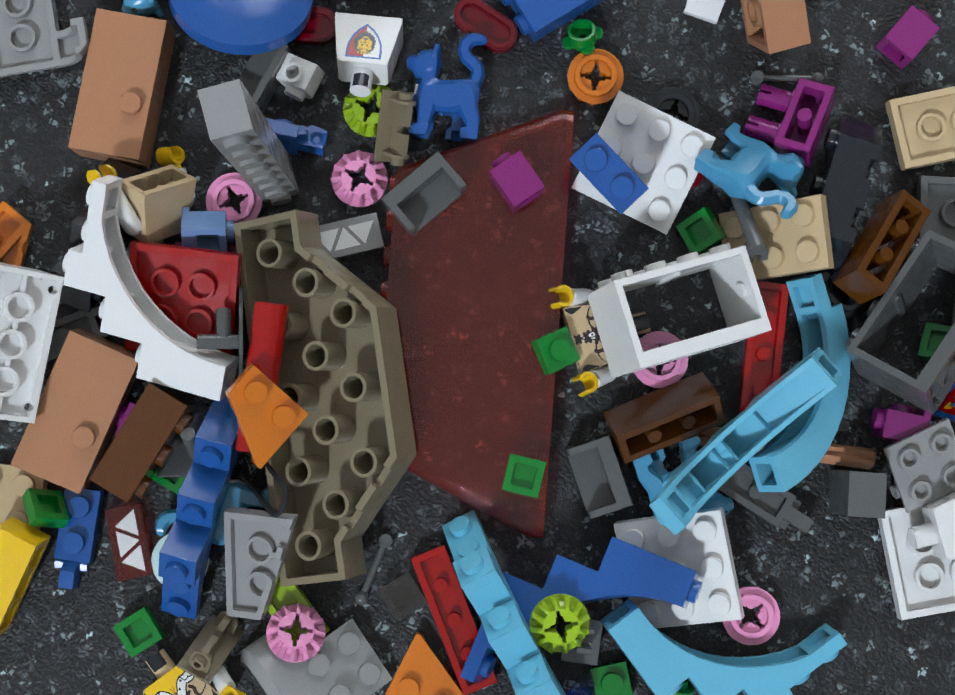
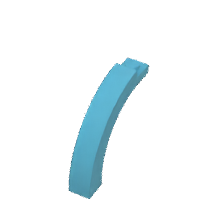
(809, 436)

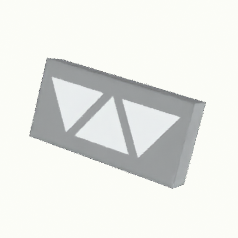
(352, 236)

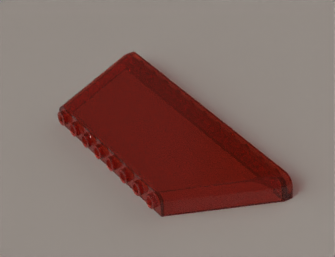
(467, 308)

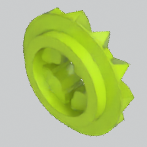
(355, 114)
(545, 615)

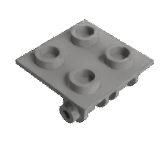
(923, 465)

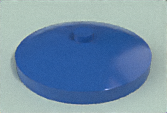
(242, 25)

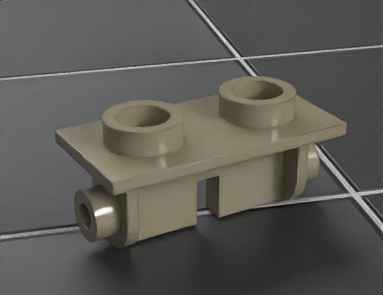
(393, 127)
(211, 647)

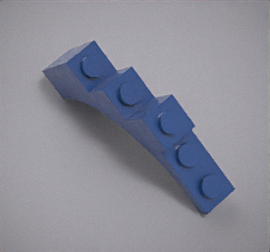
(198, 508)

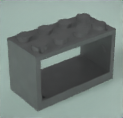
(886, 314)

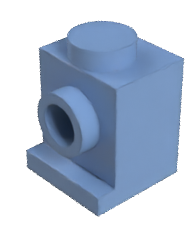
(206, 229)

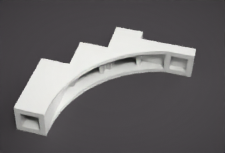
(127, 311)

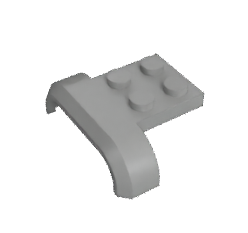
(33, 39)
(340, 668)

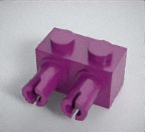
(804, 122)

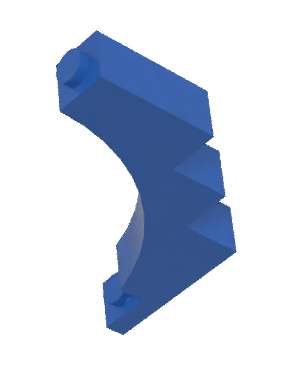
(622, 574)

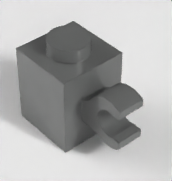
(590, 645)

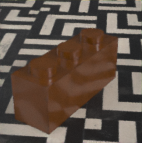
(882, 247)
(664, 417)
(143, 443)

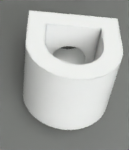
(299, 77)

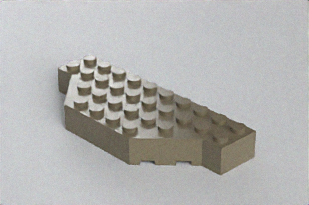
(349, 377)

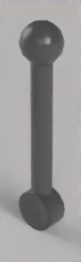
(758, 77)
(385, 541)

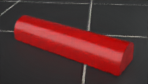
(266, 346)

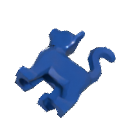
(448, 97)

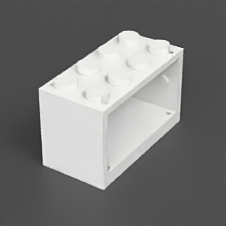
(735, 290)
(25, 337)

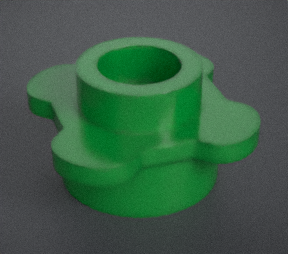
(582, 36)

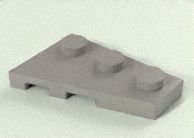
(254, 558)

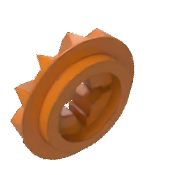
(608, 67)

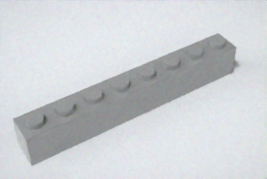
(248, 141)

